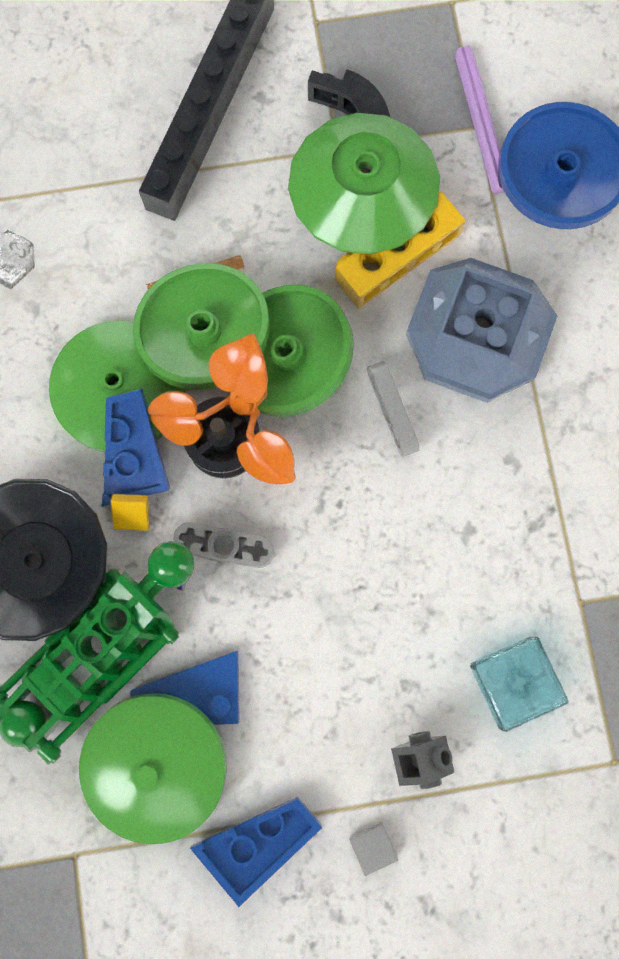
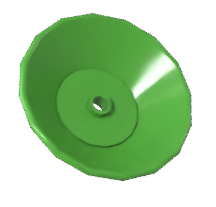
(358, 208)

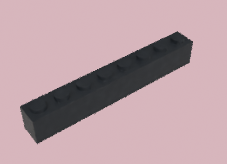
(204, 106)

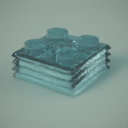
(541, 691)

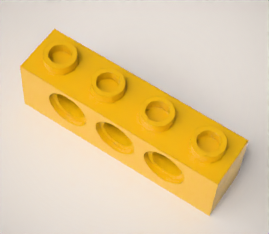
(364, 285)

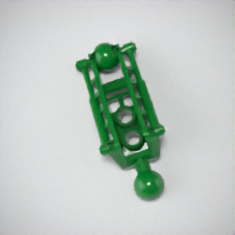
(25, 722)

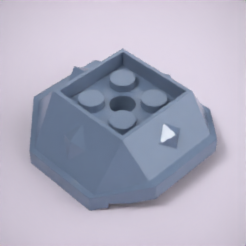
(474, 358)

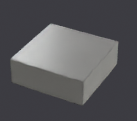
(373, 849)

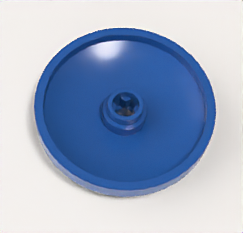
(562, 165)

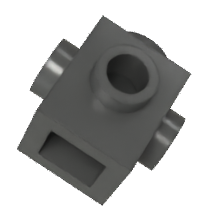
(423, 760)

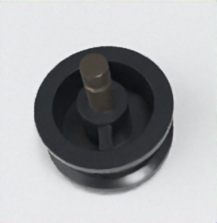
(222, 434)

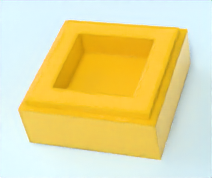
(130, 512)

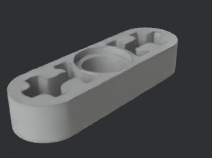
(393, 408)
(251, 541)

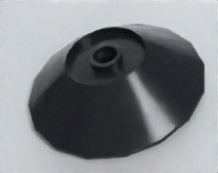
(71, 554)

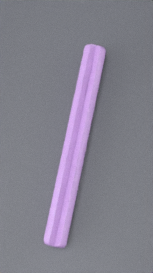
(480, 114)

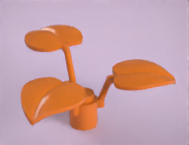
(243, 372)

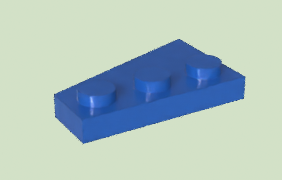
(132, 450)
(208, 686)
(256, 848)

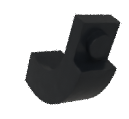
(348, 95)

